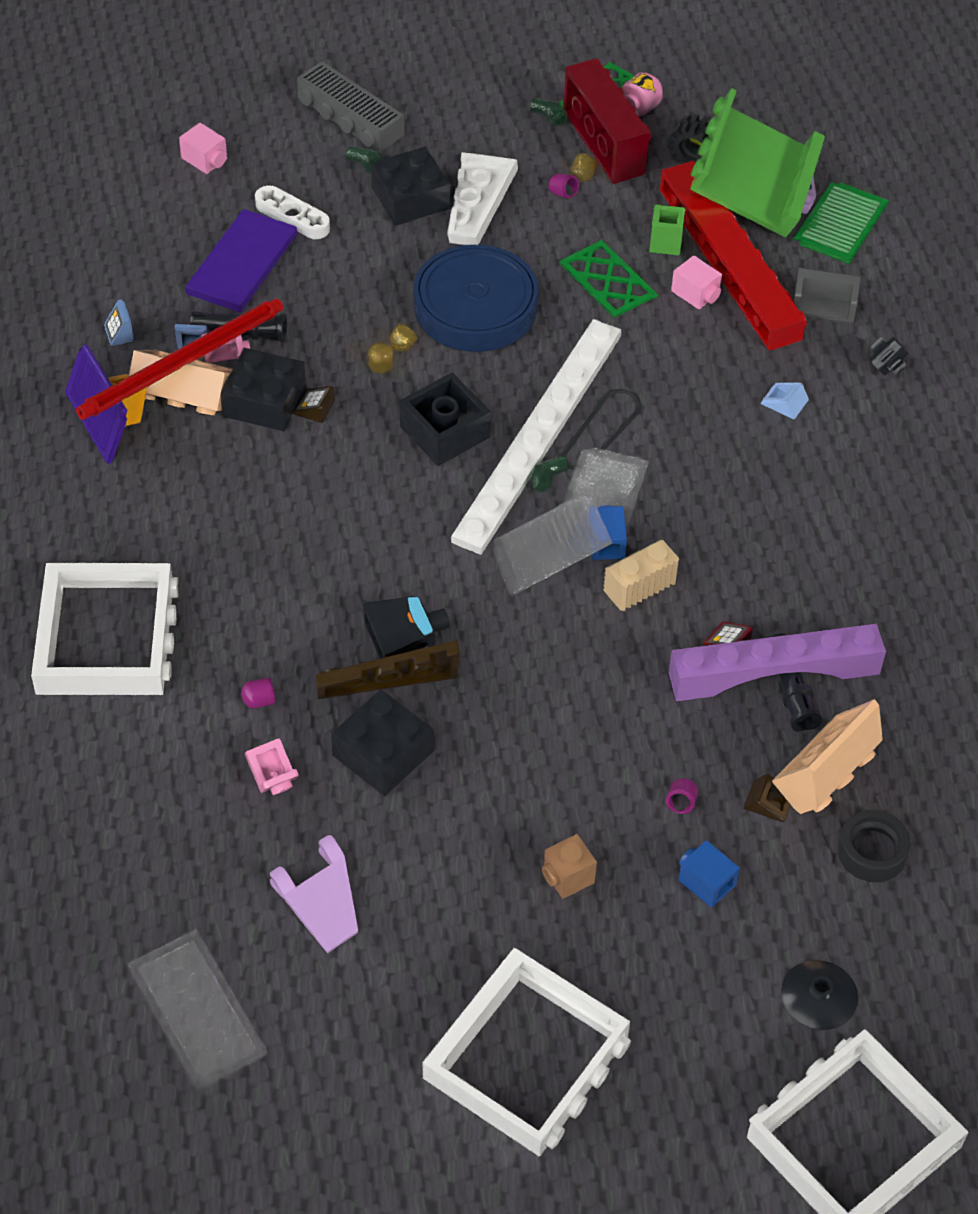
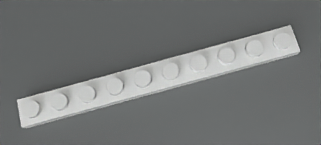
(535, 437)

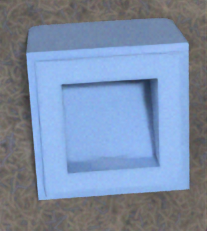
(786, 398)

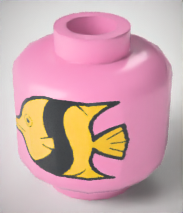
(643, 92)

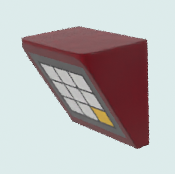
(728, 633)

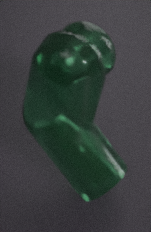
(544, 472)

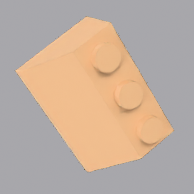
(193, 384)
(831, 758)

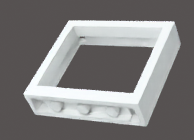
(104, 680)
(513, 969)
(901, 1083)

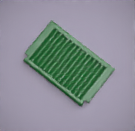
(841, 221)

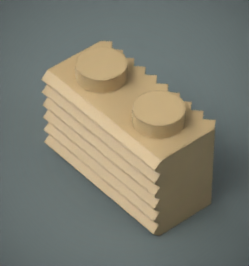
(641, 575)

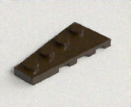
(400, 670)

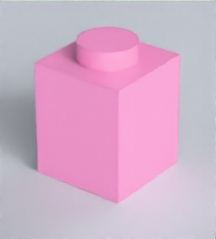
(203, 148)
(696, 282)

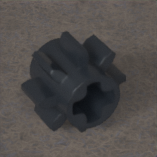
(889, 356)

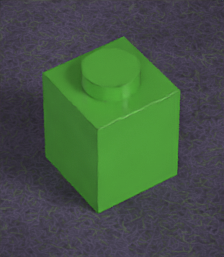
(667, 229)

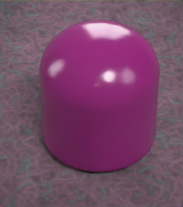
(558, 183)
(258, 693)
(685, 787)

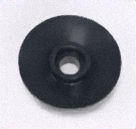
(815, 1008)

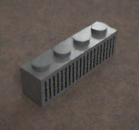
(350, 107)

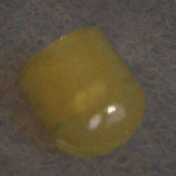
(583, 167)
(380, 357)

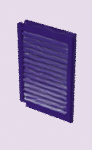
(86, 381)

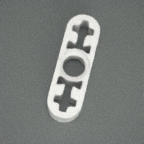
(288, 202)

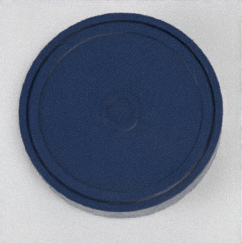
(475, 298)

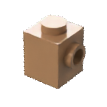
(569, 866)

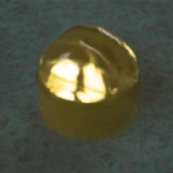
(402, 338)

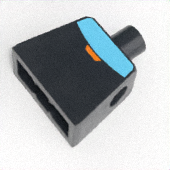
(402, 625)

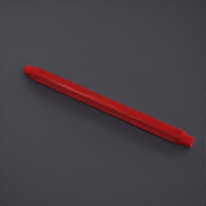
(169, 364)

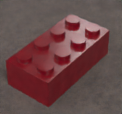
(606, 120)

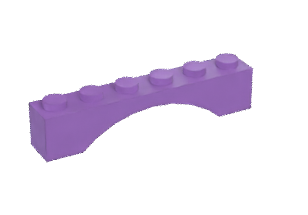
(834, 652)

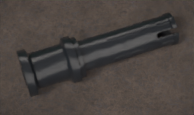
(270, 329)
(798, 699)

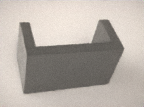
(827, 294)

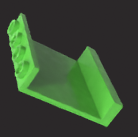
(755, 168)

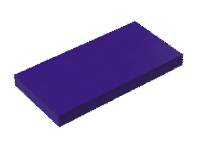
(241, 260)

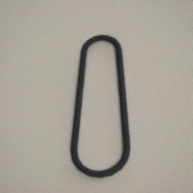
(593, 413)

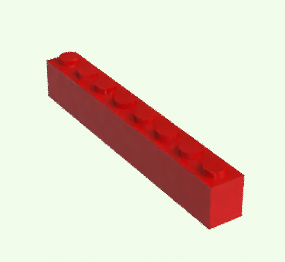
(734, 256)

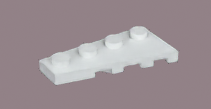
(479, 192)

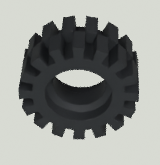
(680, 140)

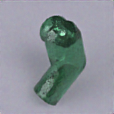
(552, 110)
(362, 156)

